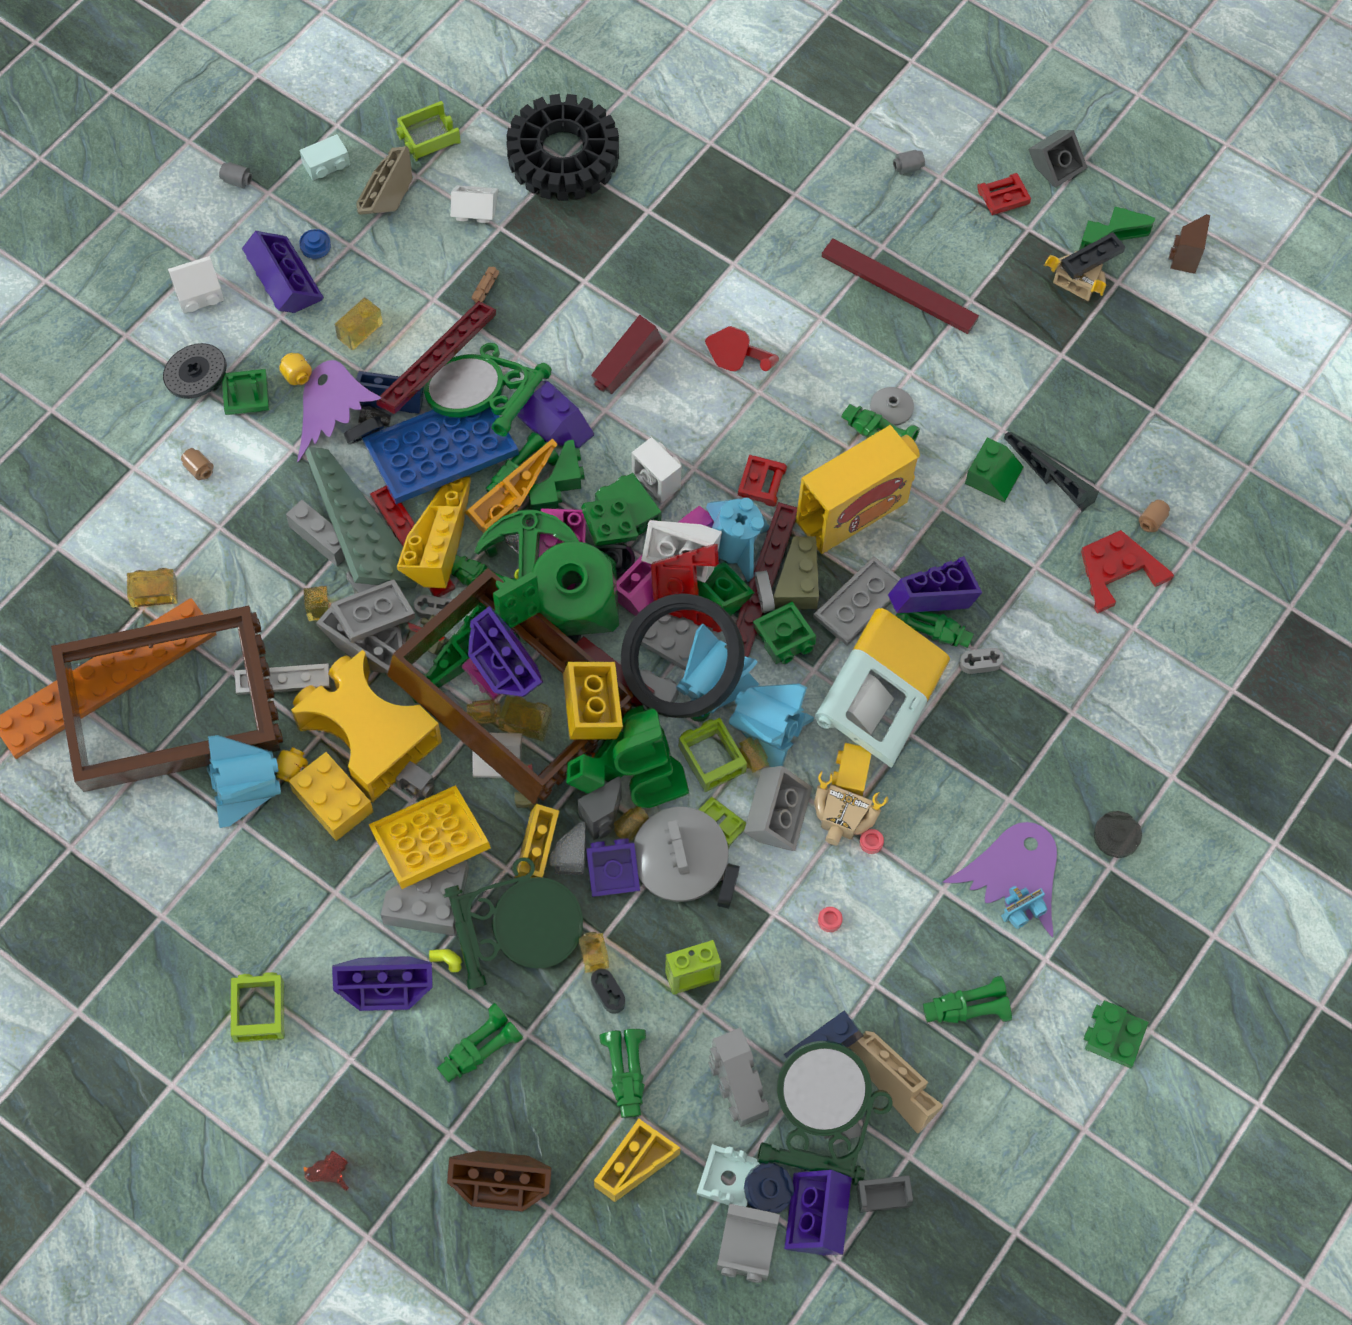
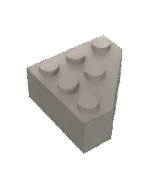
(423, 903)
(742, 1086)

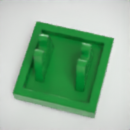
(245, 392)
(609, 521)
(517, 599)

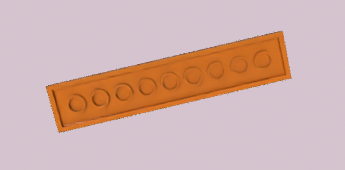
(95, 685)

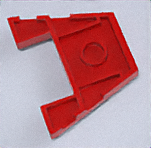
(1114, 559)
(679, 576)

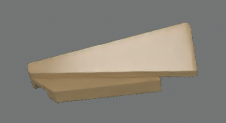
(899, 1079)

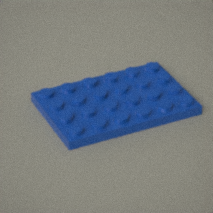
(436, 451)

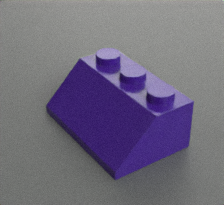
(818, 1212)

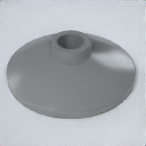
(894, 413)

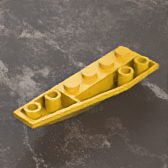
(436, 537)

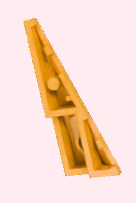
(511, 491)

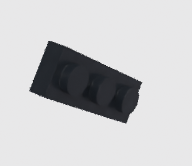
(1092, 255)

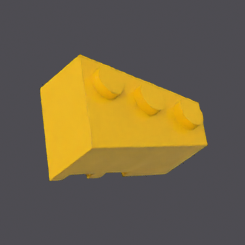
(635, 1160)

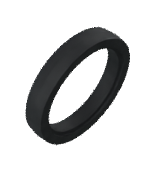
(636, 633)

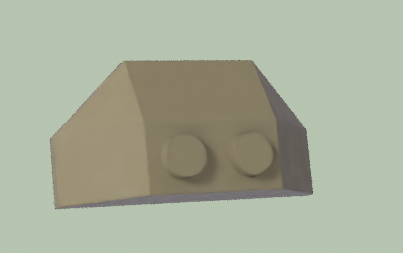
(387, 183)

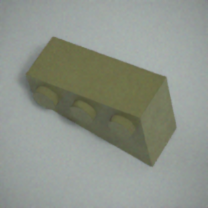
(799, 575)

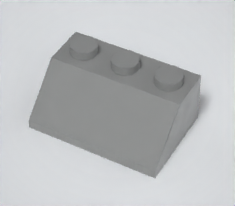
(778, 808)

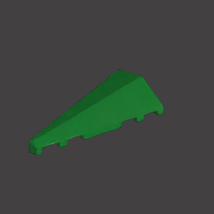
(454, 654)

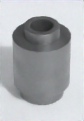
(909, 161)
(235, 174)

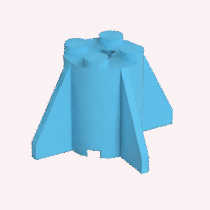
(740, 527)
(707, 665)
(772, 717)
(241, 778)

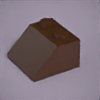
(1189, 245)

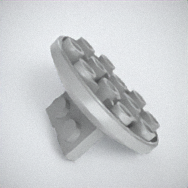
(681, 854)

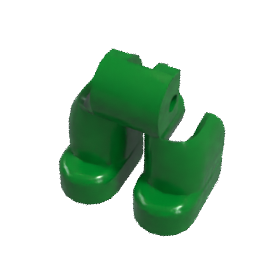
(647, 757)

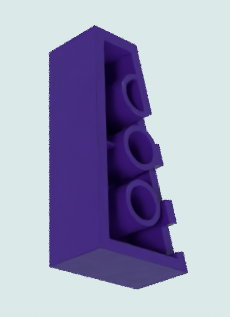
(936, 589)

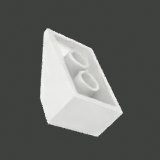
(674, 538)

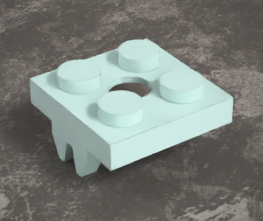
(718, 1162)

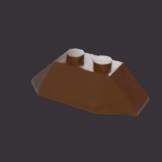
(499, 1179)

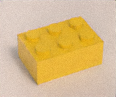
(592, 700)
(331, 796)

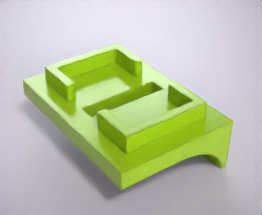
(731, 826)

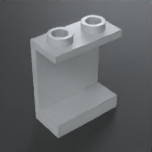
(747, 1243)

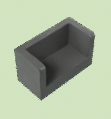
(884, 1194)

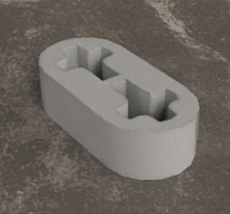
(764, 591)
(435, 605)
(981, 660)

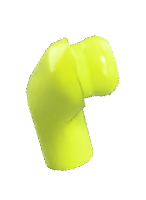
(448, 956)

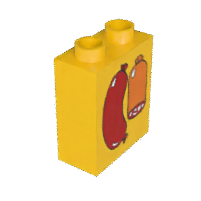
(857, 488)

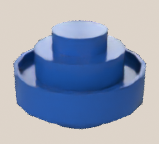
(315, 243)

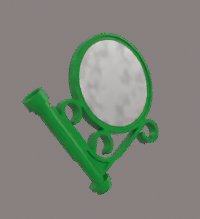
(475, 383)

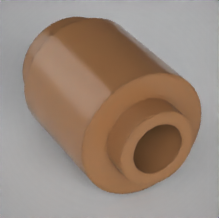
(197, 464)
(1154, 516)

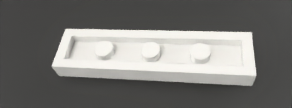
(288, 678)

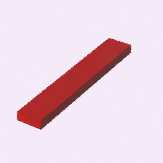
(400, 524)

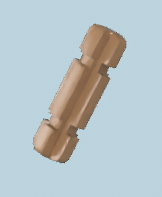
(485, 284)

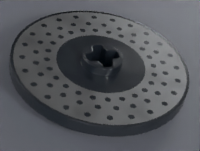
(184, 381)

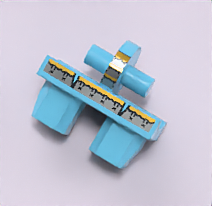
(1015, 912)

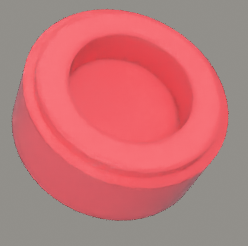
(871, 841)
(830, 919)

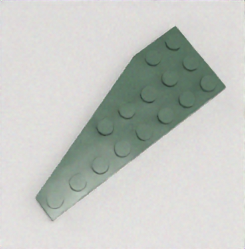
(362, 534)

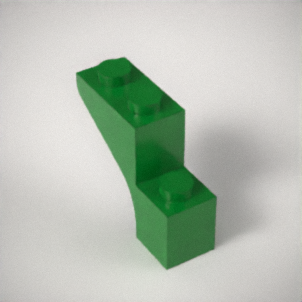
(1123, 224)
(565, 477)
(591, 773)

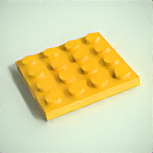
(429, 836)

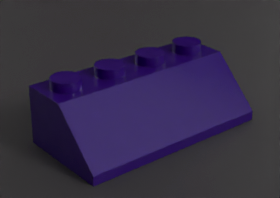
(281, 272)

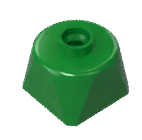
(593, 604)

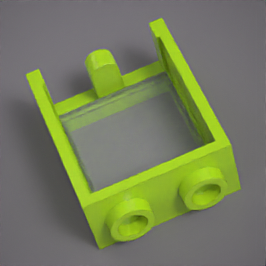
(427, 130)

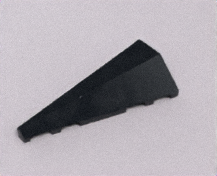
(1047, 469)

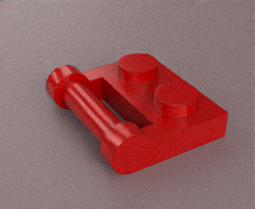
(1006, 198)
(754, 479)

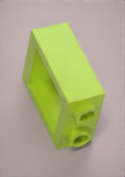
(723, 773)
(690, 972)
(257, 1032)

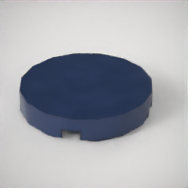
(768, 1188)

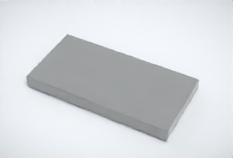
(856, 601)

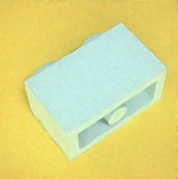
(324, 157)

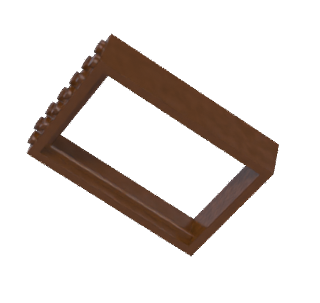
(538, 634)
(182, 757)

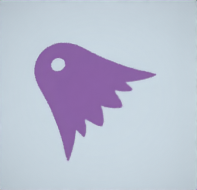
(330, 401)
(1011, 864)

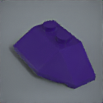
(555, 417)
(501, 656)
(383, 982)

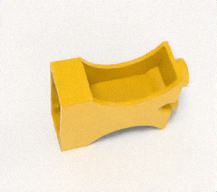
(377, 732)

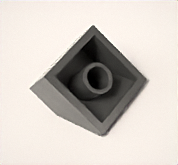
(1058, 157)
(601, 808)

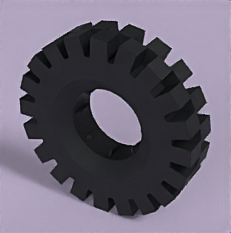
(563, 174)

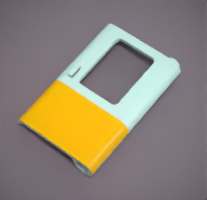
(900, 658)

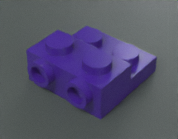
(612, 868)

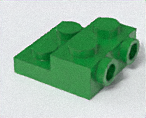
(785, 633)
(1115, 1034)

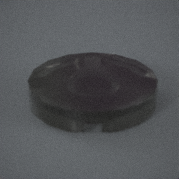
(1117, 834)

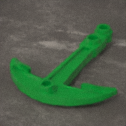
(528, 536)

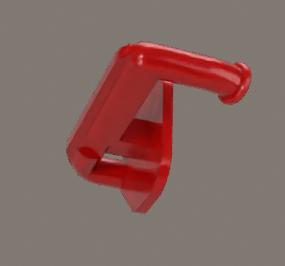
(731, 347)

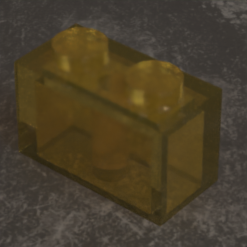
(358, 323)
(152, 587)
(525, 718)

